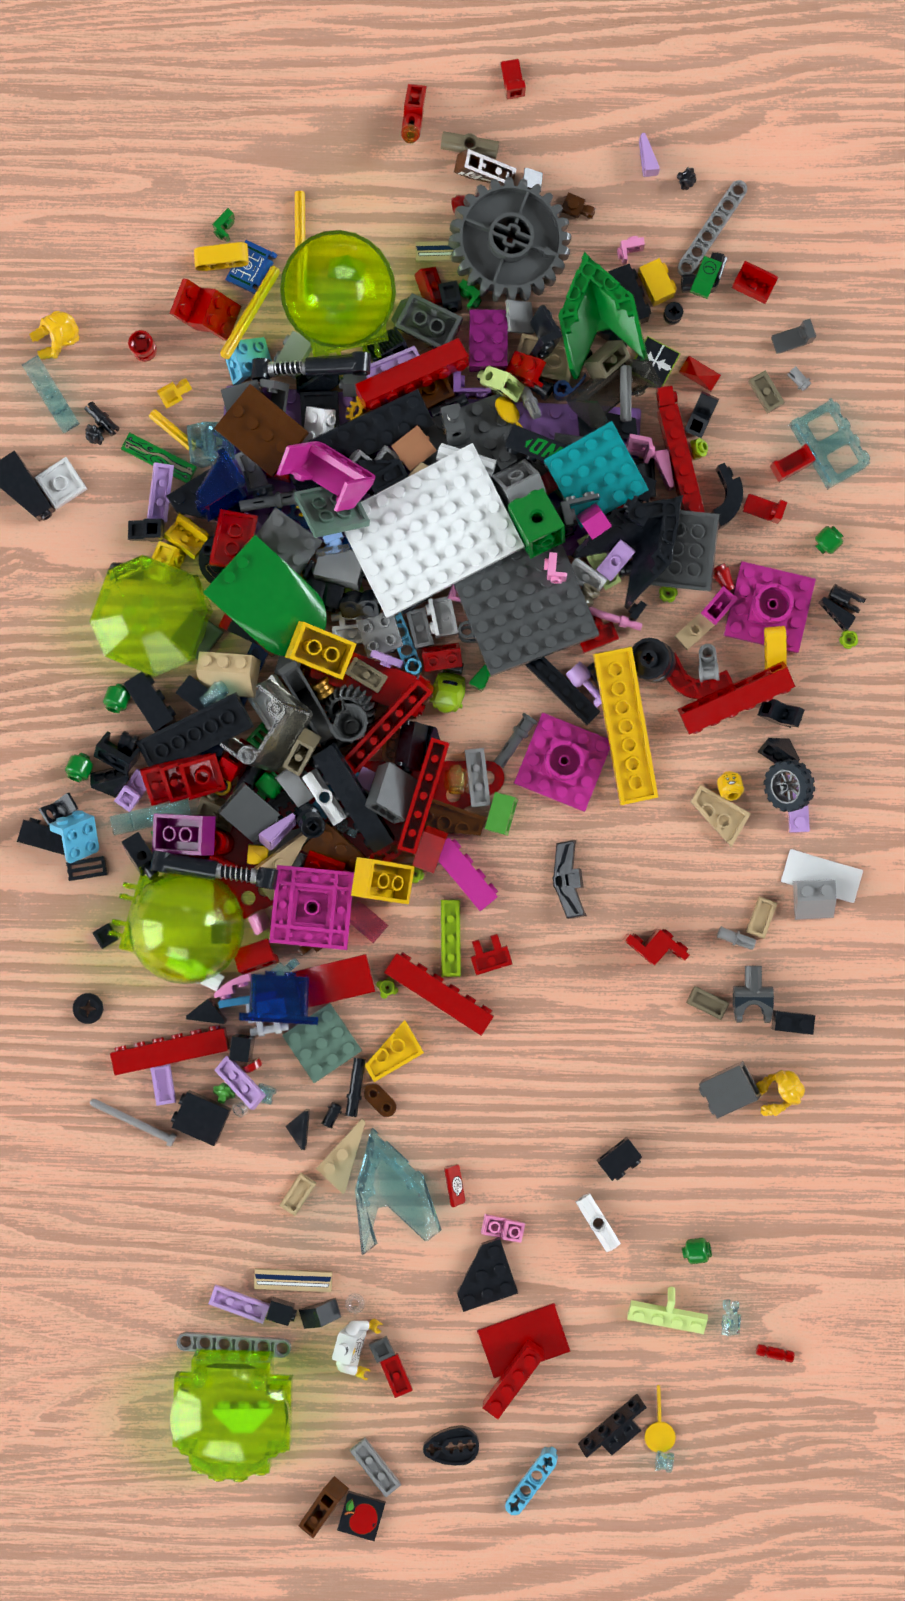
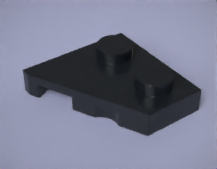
(386, 472)

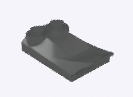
(426, 321)

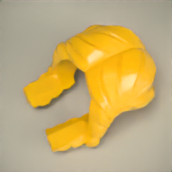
(62, 333)
(788, 1087)

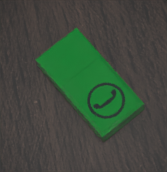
(705, 277)

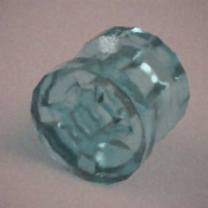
(269, 1091)
(664, 1461)

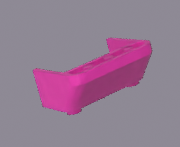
(329, 469)

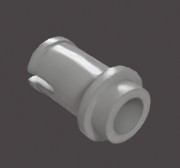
(801, 381)

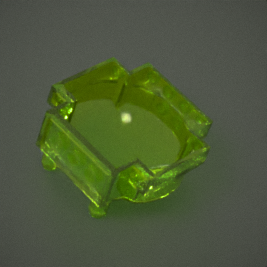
(232, 1413)

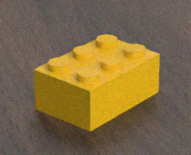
(320, 650)
(382, 880)

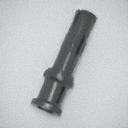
(278, 500)
(520, 732)

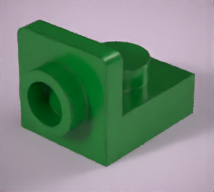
(224, 222)
(470, 292)

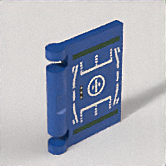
(255, 271)

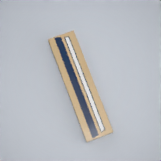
(433, 251)
(293, 1280)

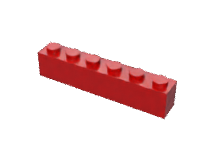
(412, 374)
(680, 458)
(736, 698)
(388, 723)
(423, 796)
(439, 994)
(169, 1051)

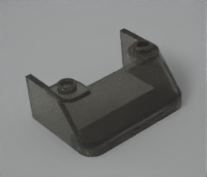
(601, 395)
(290, 721)

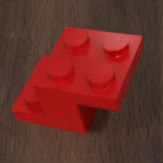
(205, 309)
(656, 946)

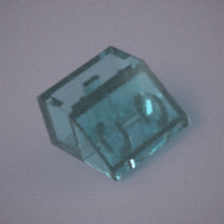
(205, 442)

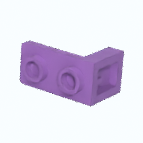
(459, 381)

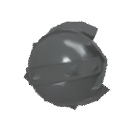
(349, 724)

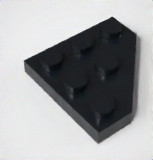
(184, 498)
(487, 1277)

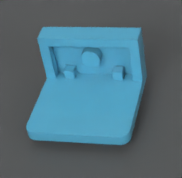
(77, 834)

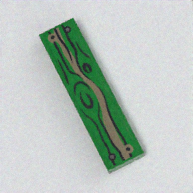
(150, 453)

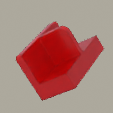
(255, 957)

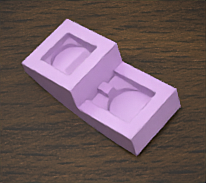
(131, 792)

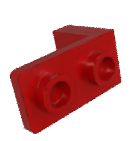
(512, 79)
(764, 508)

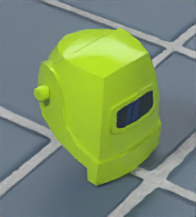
(448, 692)

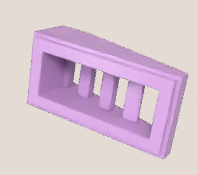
(648, 160)
(274, 834)

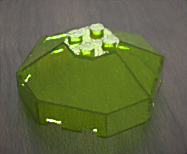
(150, 615)

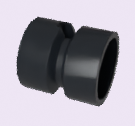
(309, 821)

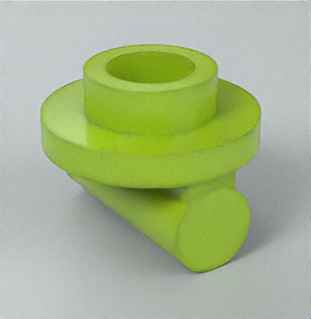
(699, 448)

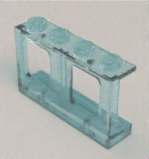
(822, 448)

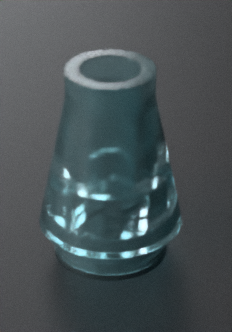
(215, 693)

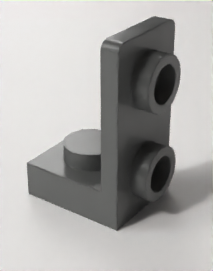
(794, 337)
(279, 392)
(569, 514)

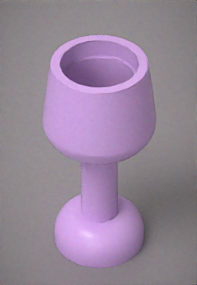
(580, 676)

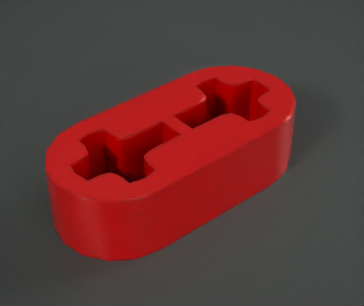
(389, 857)

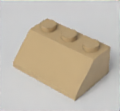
(235, 670)

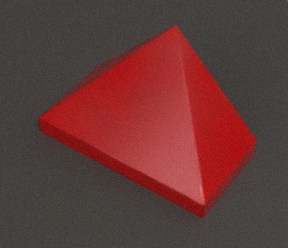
(699, 373)

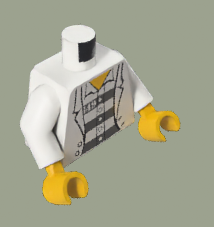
(350, 1344)

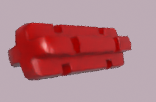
(775, 1353)

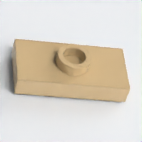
(694, 631)

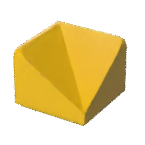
(256, 853)

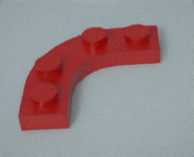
(693, 687)

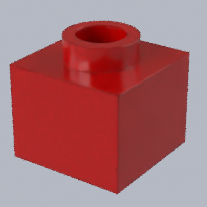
(666, 396)

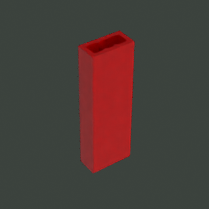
(394, 686)

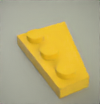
(394, 1053)

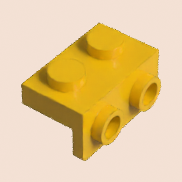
(186, 536)

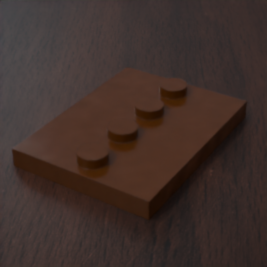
(260, 429)

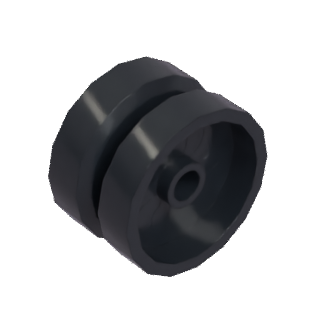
(660, 667)

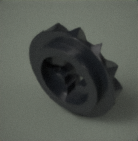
(81, 1014)

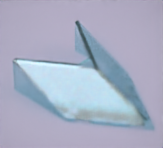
(391, 1182)

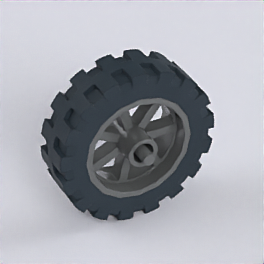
(776, 789)

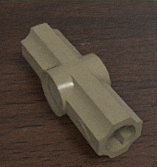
(457, 142)

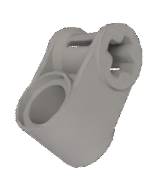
(708, 665)

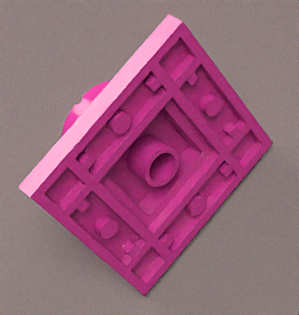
(751, 612)
(542, 765)
(295, 921)

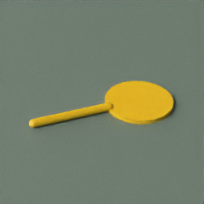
(507, 410)
(659, 1434)

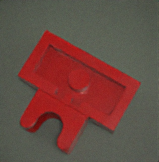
(607, 635)

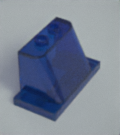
(220, 487)
(278, 999)

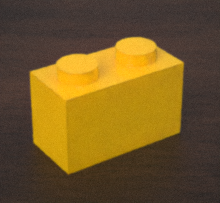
(657, 282)

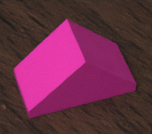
(719, 605)

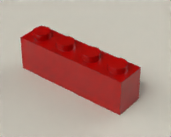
(513, 1379)

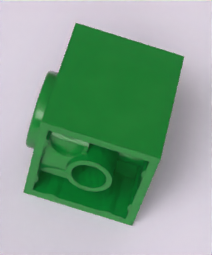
(537, 522)

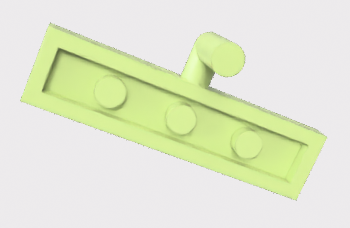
(668, 1315)

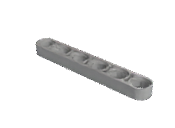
(710, 227)
(234, 1340)

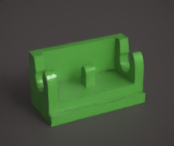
(501, 813)

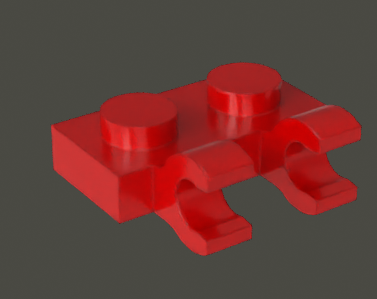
(492, 959)

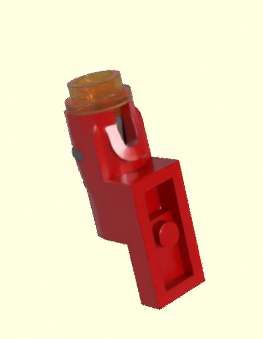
(413, 112)

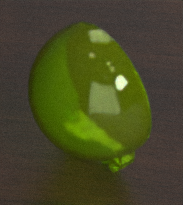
(338, 292)
(181, 926)

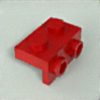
(755, 282)
(526, 369)

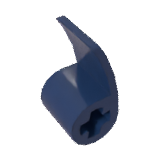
(568, 390)

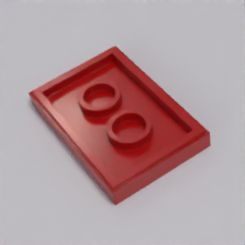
(231, 535)

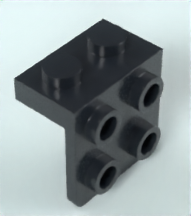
(546, 331)

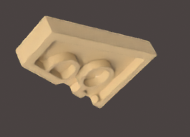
(720, 813)

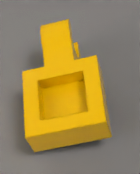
(172, 394)

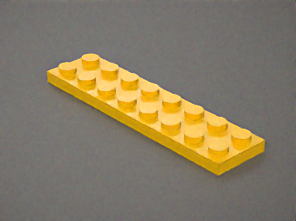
(625, 725)

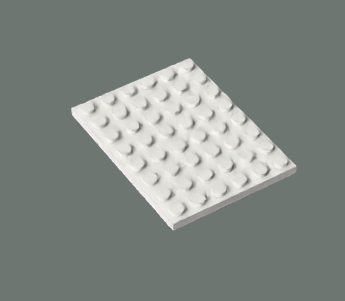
(433, 531)

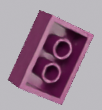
(488, 340)
(183, 834)

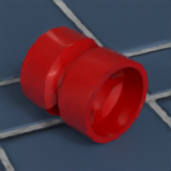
(142, 346)
(223, 842)

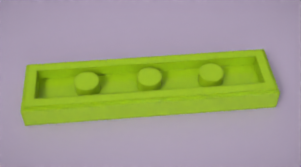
(450, 938)

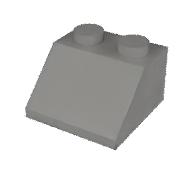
(517, 481)
(814, 899)

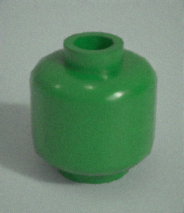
(828, 540)
(116, 698)
(79, 767)
(268, 785)
(697, 1251)

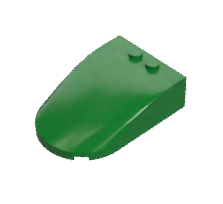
(266, 597)

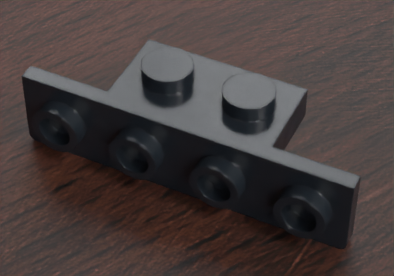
(615, 1430)

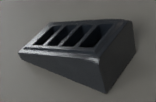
(838, 614)

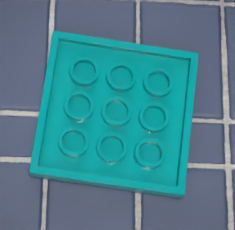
(598, 465)

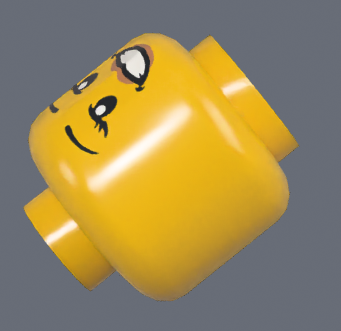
(730, 785)

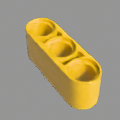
(221, 256)
(774, 645)

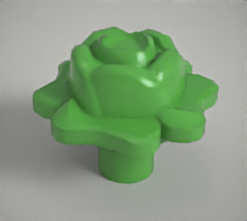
(223, 1092)

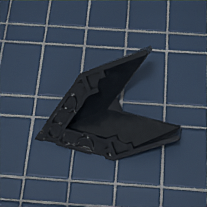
(651, 543)

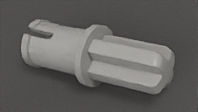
(530, 403)
(736, 938)

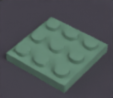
(318, 510)
(324, 1045)

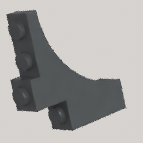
(303, 692)

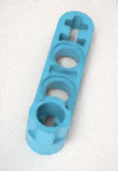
(406, 639)
(532, 1483)

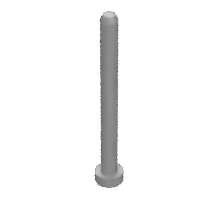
(133, 1121)

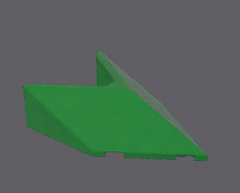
(594, 305)

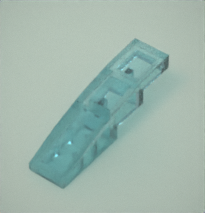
(50, 394)
(143, 818)

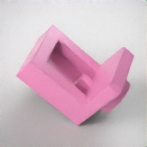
(632, 244)
(640, 446)
(550, 566)

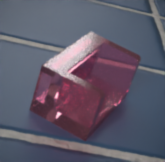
(367, 922)

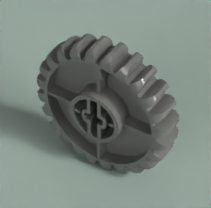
(515, 213)

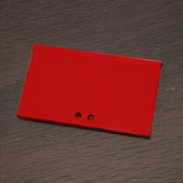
(506, 1338)

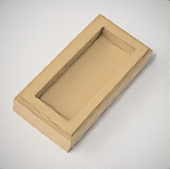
(761, 917)
(297, 1194)

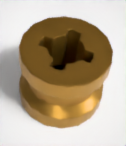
(322, 688)

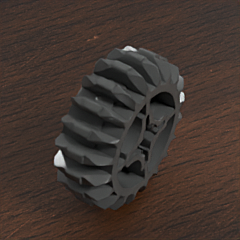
(350, 696)

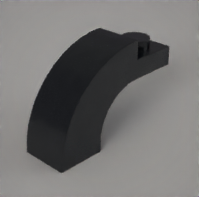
(733, 495)

